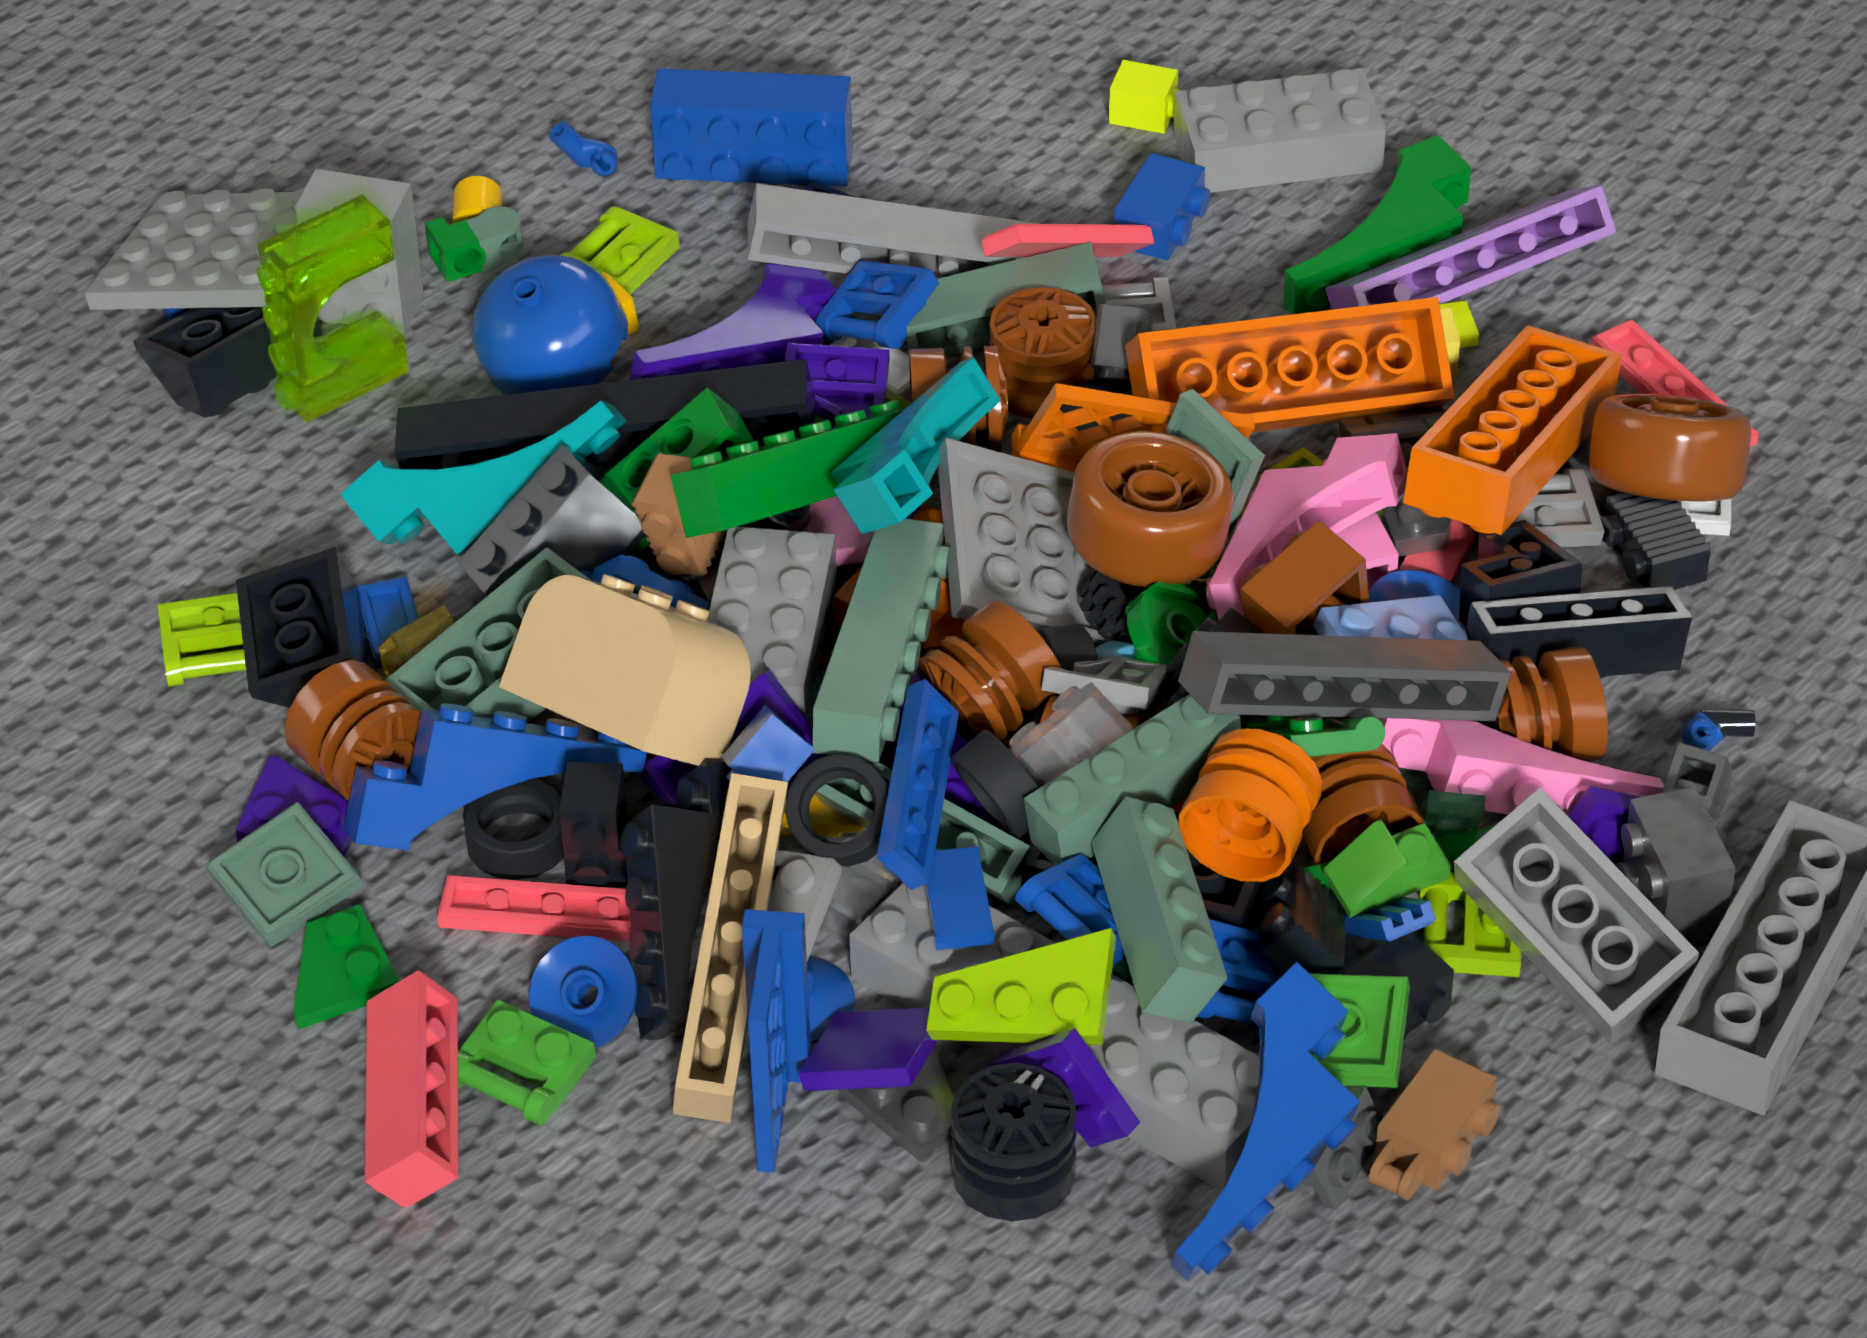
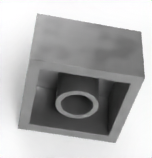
(1678, 862)

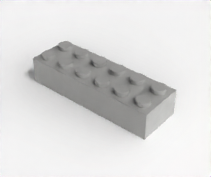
(1770, 962)

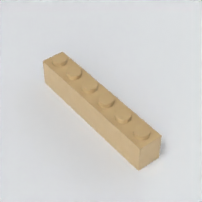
(718, 999)

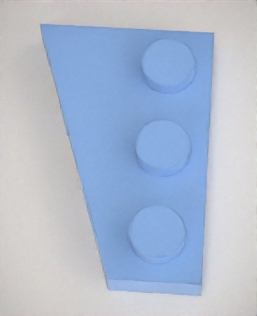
(1400, 618)

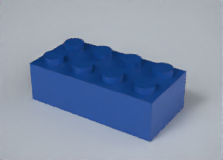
(752, 127)

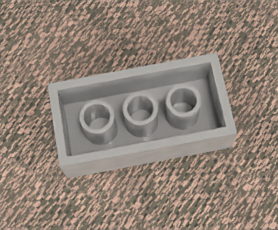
(1281, 129)
(778, 600)
(1575, 916)

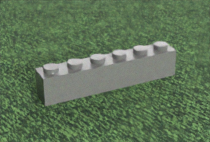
(841, 230)

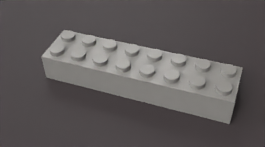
(1176, 1076)

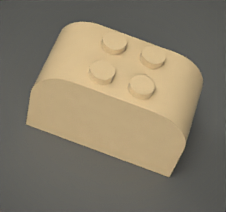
(631, 666)

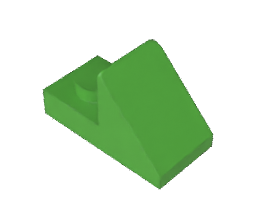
(1385, 867)

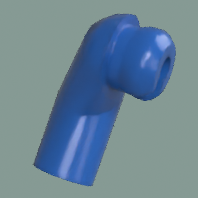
(584, 150)

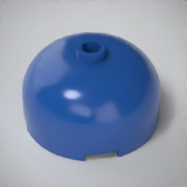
(548, 326)

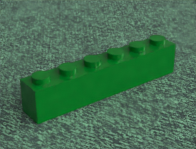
(775, 478)

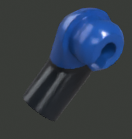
(1713, 725)

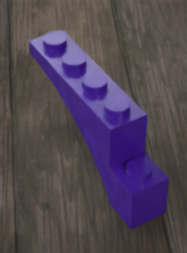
(756, 334)

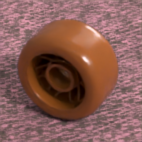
(1669, 447)
(1149, 509)

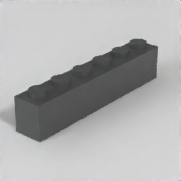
(1343, 676)

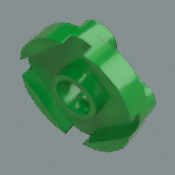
(1161, 619)

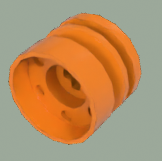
(1250, 805)

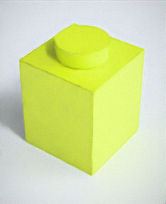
(1143, 96)

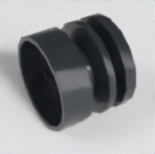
(1013, 1141)

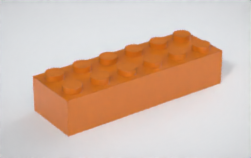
(1302, 364)
(1510, 430)

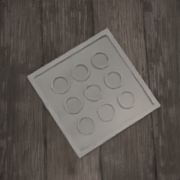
(195, 252)
(1011, 537)

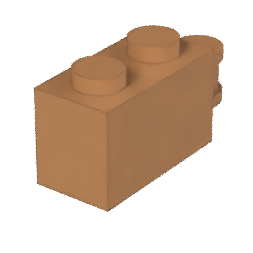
(1433, 1125)

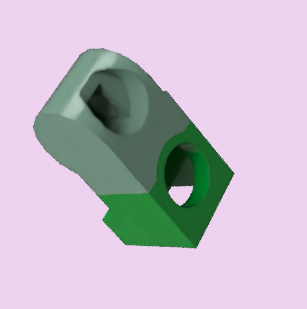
(475, 242)

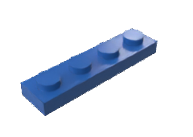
(918, 785)

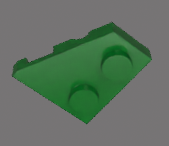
(340, 967)

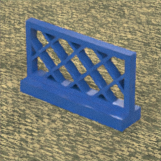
(776, 1018)

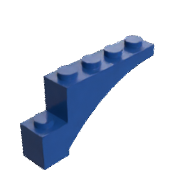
(462, 760)
(1293, 1116)

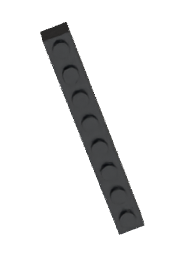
(476, 430)

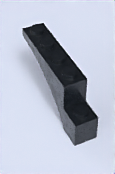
(668, 879)

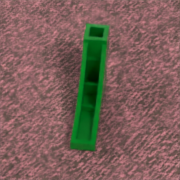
(1411, 216)

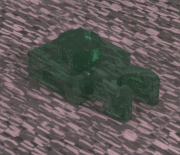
(1452, 812)

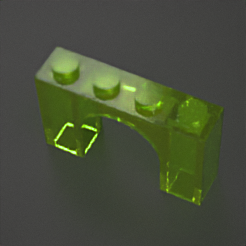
(298, 277)

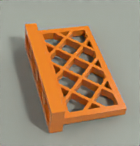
(1056, 442)

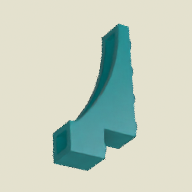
(894, 467)
(467, 498)

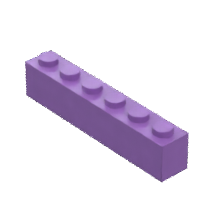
(1484, 252)

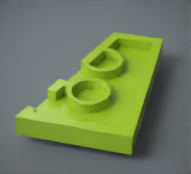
(1028, 994)

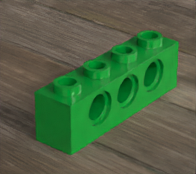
(696, 430)

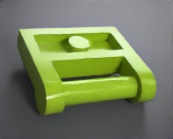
(634, 253)
(197, 627)
(1484, 946)

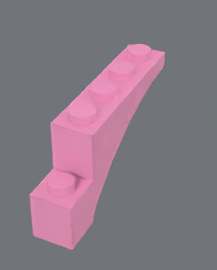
(1350, 485)
(1505, 770)

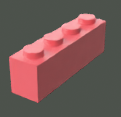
(411, 1090)

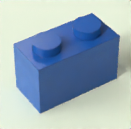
(1167, 199)

